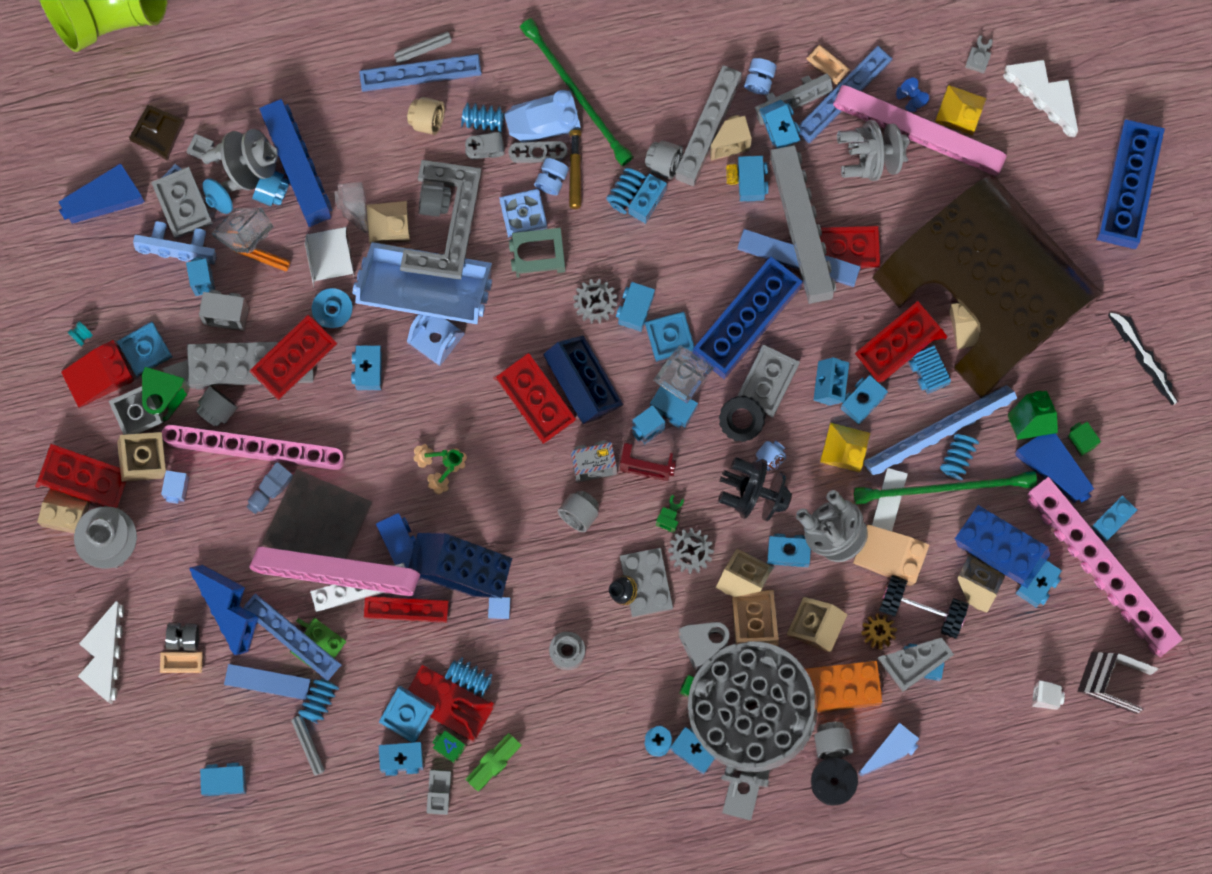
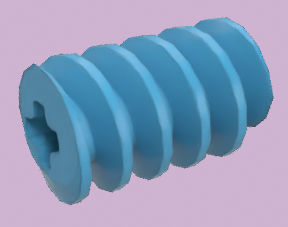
(482, 117)
(624, 189)
(958, 455)
(469, 677)
(318, 700)
(665, 738)

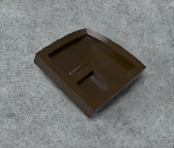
(157, 131)

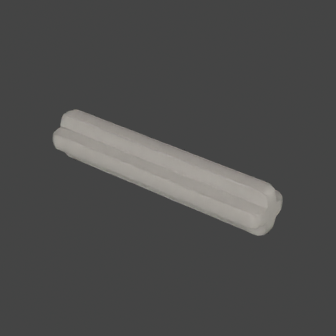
(422, 47)
(308, 745)

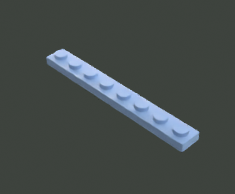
(939, 430)

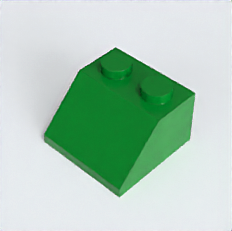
(1034, 416)

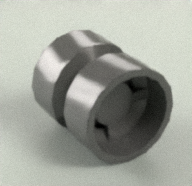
(189, 635)

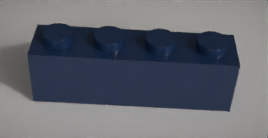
(582, 379)

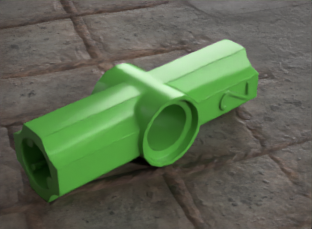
(493, 762)

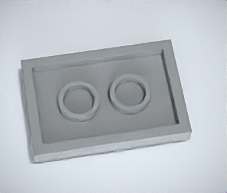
(181, 202)
(769, 378)
(651, 580)

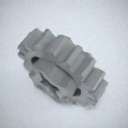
(589, 296)
(681, 554)

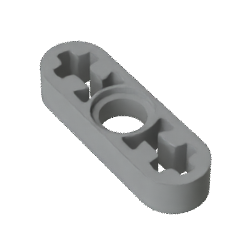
(531, 145)

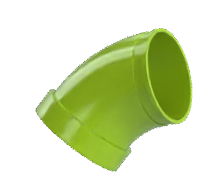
(83, 21)

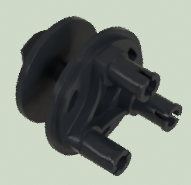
(751, 487)

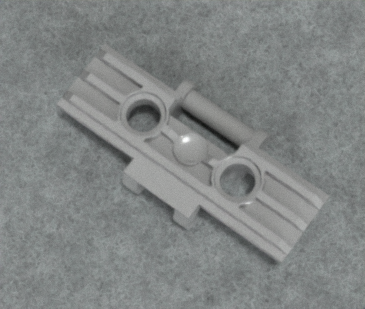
(740, 804)

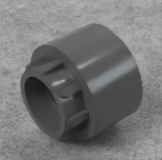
(434, 198)
(215, 407)

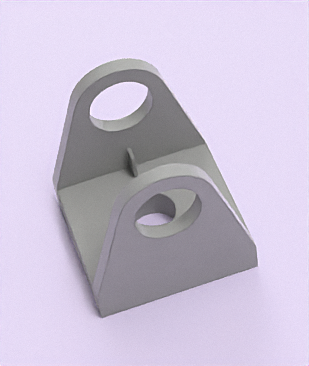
(697, 643)

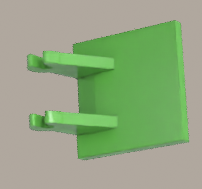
(322, 636)

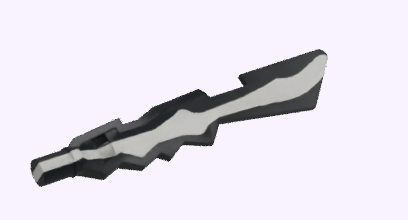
(1145, 357)

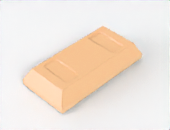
(828, 64)
(181, 662)

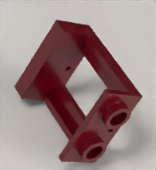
(645, 468)

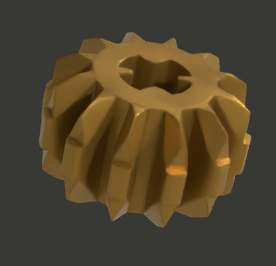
(885, 629)

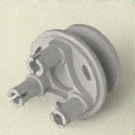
(874, 150)
(244, 158)
(834, 528)
(105, 537)

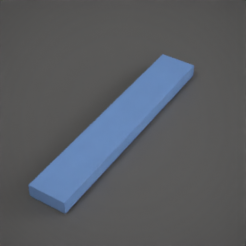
(420, 72)
(857, 79)
(785, 254)
(292, 637)

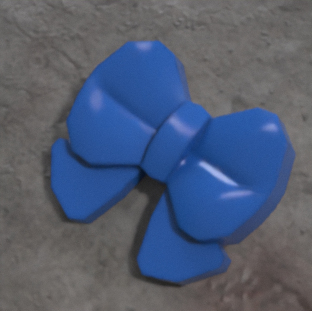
(919, 98)

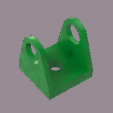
(168, 387)

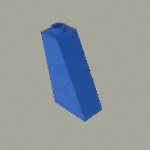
(101, 196)
(1051, 459)

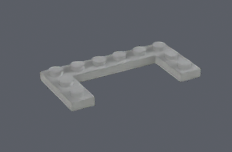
(452, 262)

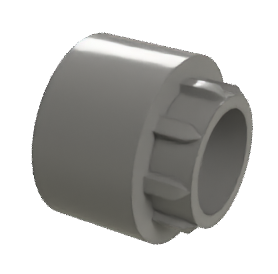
(664, 158)
(579, 511)
(567, 662)
(833, 741)

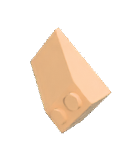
(892, 554)
(755, 618)

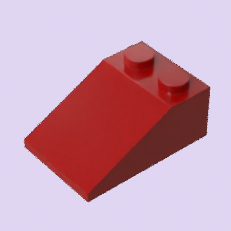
(97, 374)

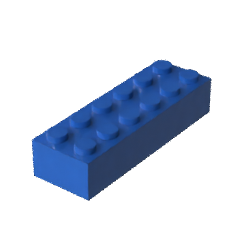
(294, 159)
(1130, 184)
(747, 317)

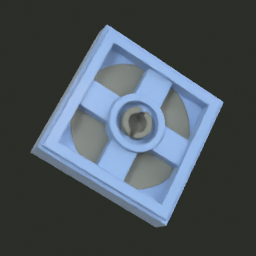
(523, 212)

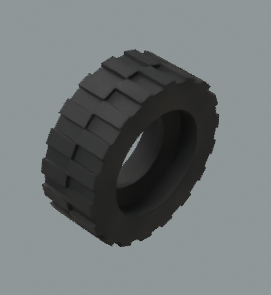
(753, 407)

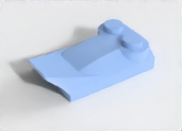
(543, 117)

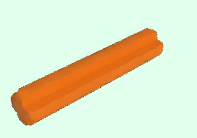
(269, 259)

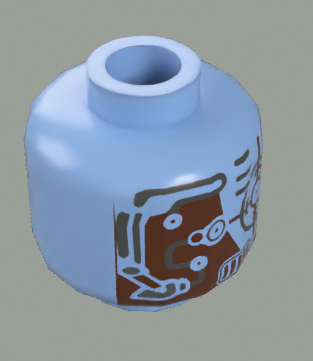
(772, 453)

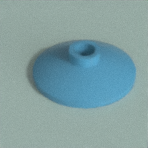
(217, 196)
(332, 298)

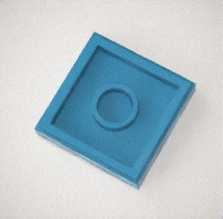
(668, 334)
(144, 348)
(407, 714)

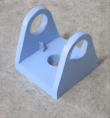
(424, 327)

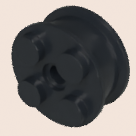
(834, 794)

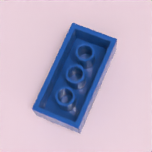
(1002, 546)

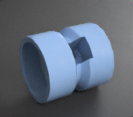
(760, 76)
(551, 178)

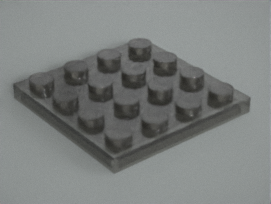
(317, 518)

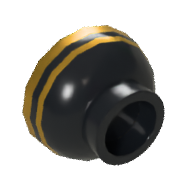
(623, 590)

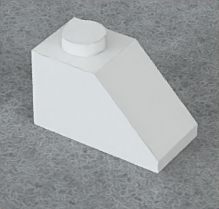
(1047, 695)

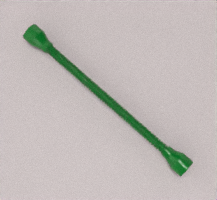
(621, 153)
(864, 495)

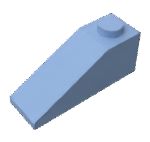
(893, 748)

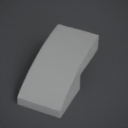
(438, 791)

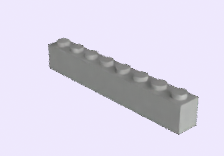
(802, 224)

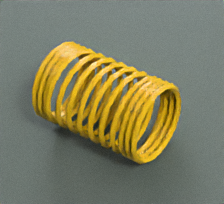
(733, 169)

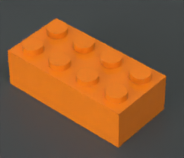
(846, 686)

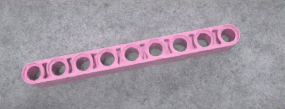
(921, 130)
(245, 441)
(335, 571)

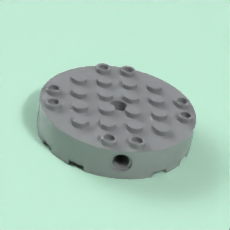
(757, 737)

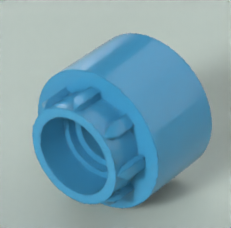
(271, 190)

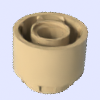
(426, 115)

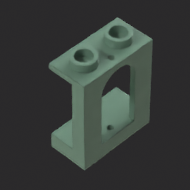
(522, 266)

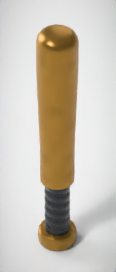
(575, 172)

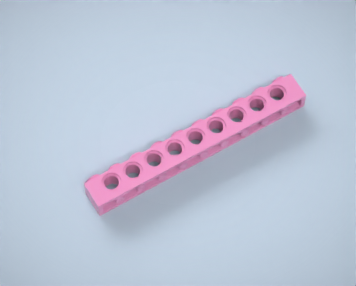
(1115, 570)

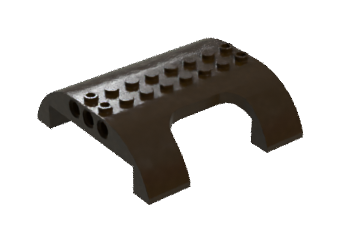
(999, 271)

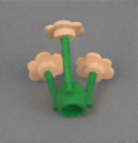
(451, 459)

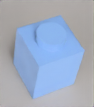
(175, 486)

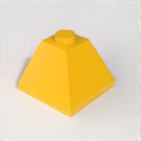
(960, 110)
(845, 447)

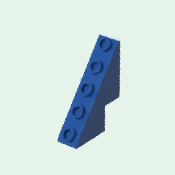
(224, 603)

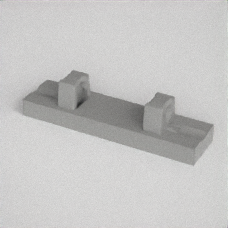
(801, 95)

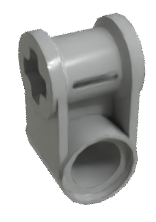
(487, 146)

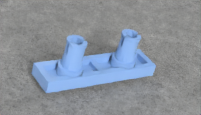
(166, 248)

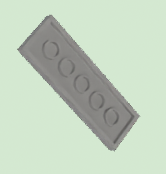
(228, 363)

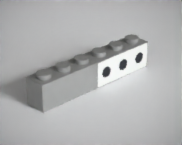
(708, 125)

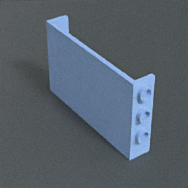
(388, 287)

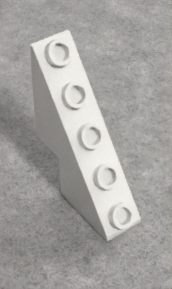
(1050, 97)
(340, 595)
(103, 645)

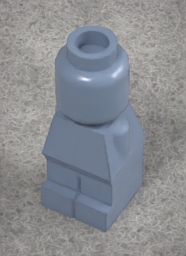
(270, 487)

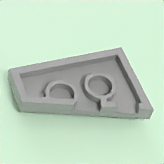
(914, 663)

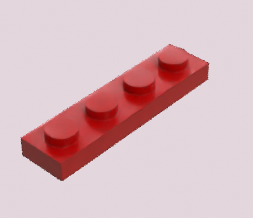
(406, 609)

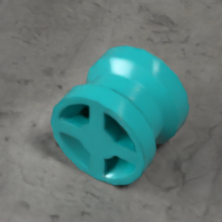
(80, 333)

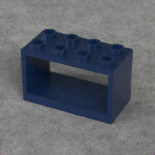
(460, 565)

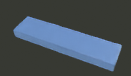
(267, 682)

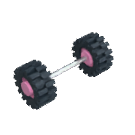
(953, 618)

